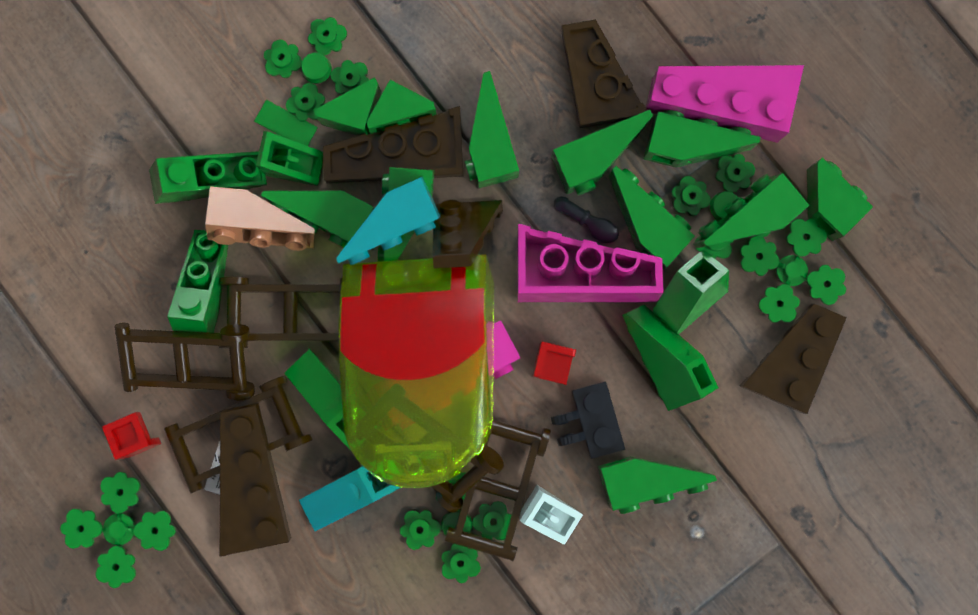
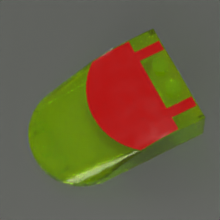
(416, 367)

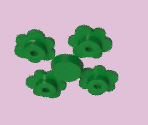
(314, 67)
(720, 201)
(793, 270)
(432, 528)
(118, 529)

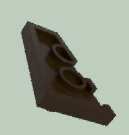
(597, 80)
(461, 231)
(799, 360)

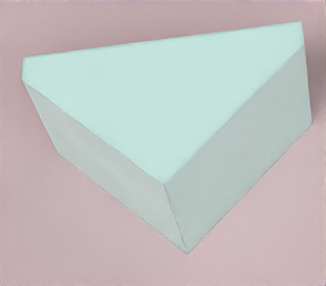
(549, 515)

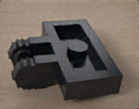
(596, 419)

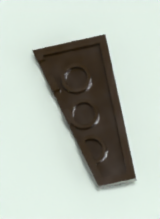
(421, 144)
(249, 489)

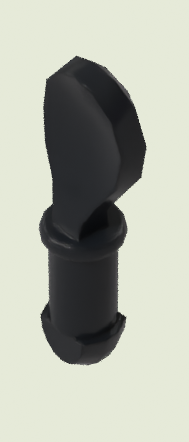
(600, 228)

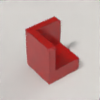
(553, 362)
(129, 436)

